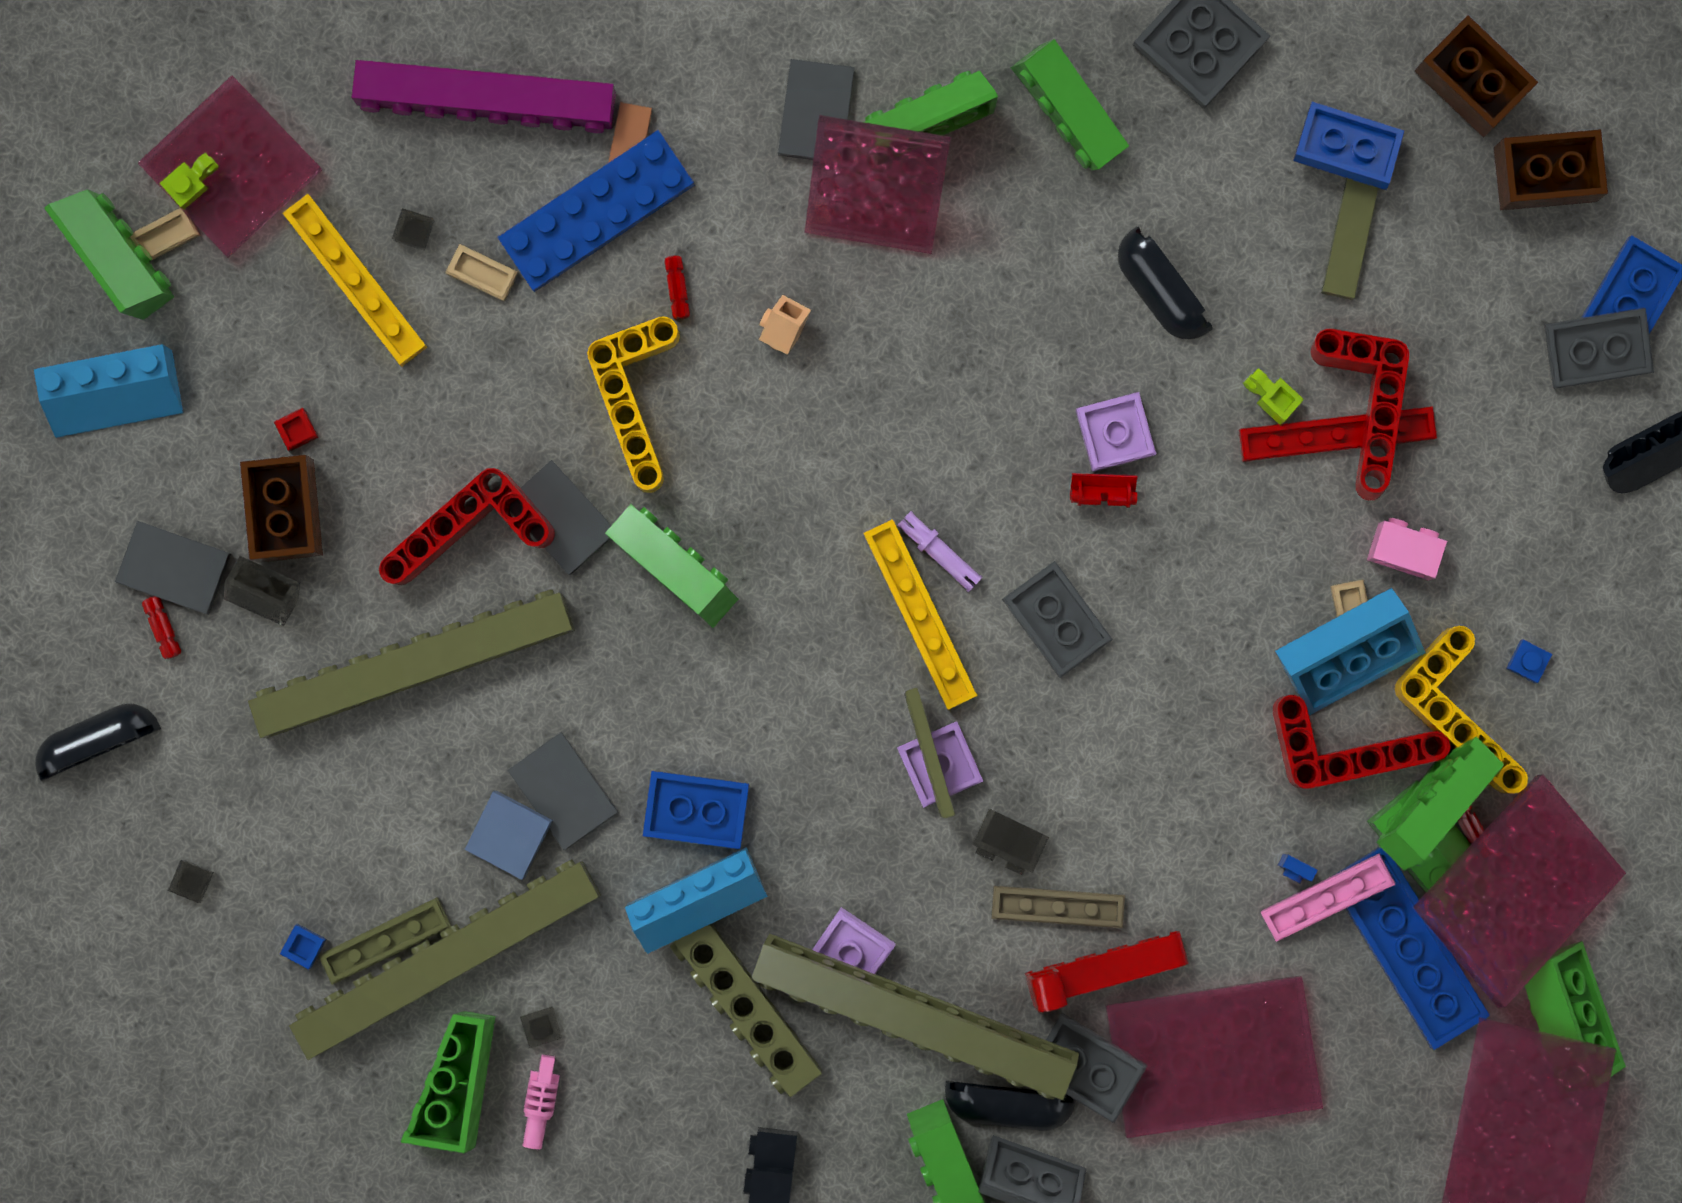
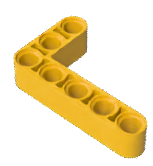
(625, 398)
(1452, 715)

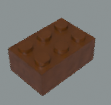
(1476, 76)
(1550, 170)
(281, 508)

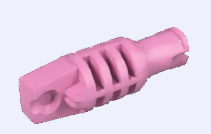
(540, 1102)

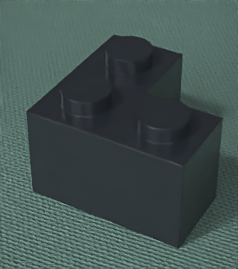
(773, 1166)

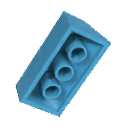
(109, 390)
(1351, 651)
(695, 900)

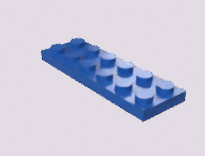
(596, 211)
(1416, 960)

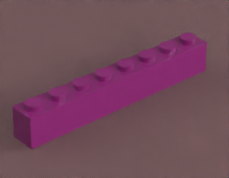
(483, 94)

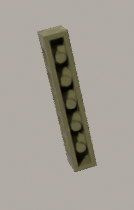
(788, 1079)

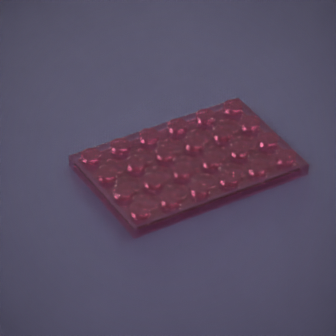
(1519, 891)
(1217, 1055)
(1528, 1117)

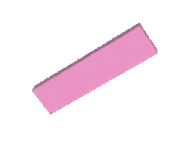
(1328, 897)

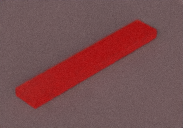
(1329, 434)

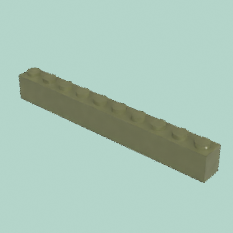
(410, 665)
(445, 959)
(915, 1017)

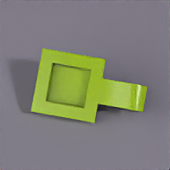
(187, 183)
(1277, 398)

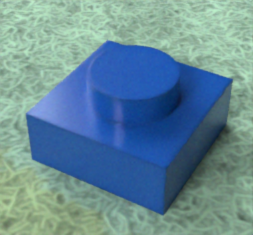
(1529, 661)
(1296, 869)
(303, 946)

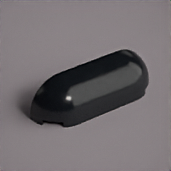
(1161, 286)
(1645, 456)
(93, 738)
(1007, 1106)

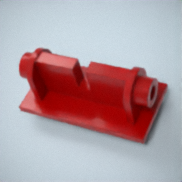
(1094, 488)

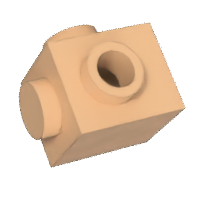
(783, 324)

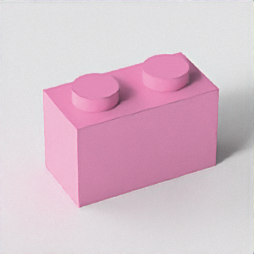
(1407, 549)

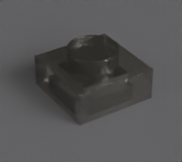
(413, 229)
(190, 881)
(541, 1027)

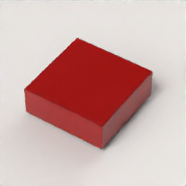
(295, 429)

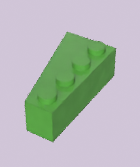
(1070, 105)
(672, 565)
(1439, 803)
(454, 1088)
(943, 1155)

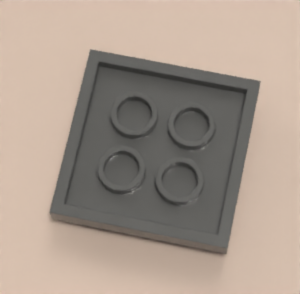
(1201, 45)

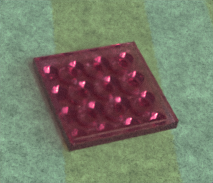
(256, 160)
(876, 184)

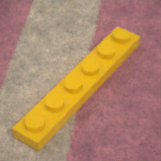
(354, 280)
(920, 614)

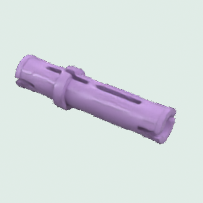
(939, 551)

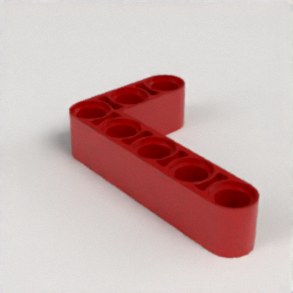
(1378, 402)
(463, 522)
(1349, 757)
(1093, 972)

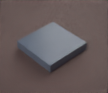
(508, 835)

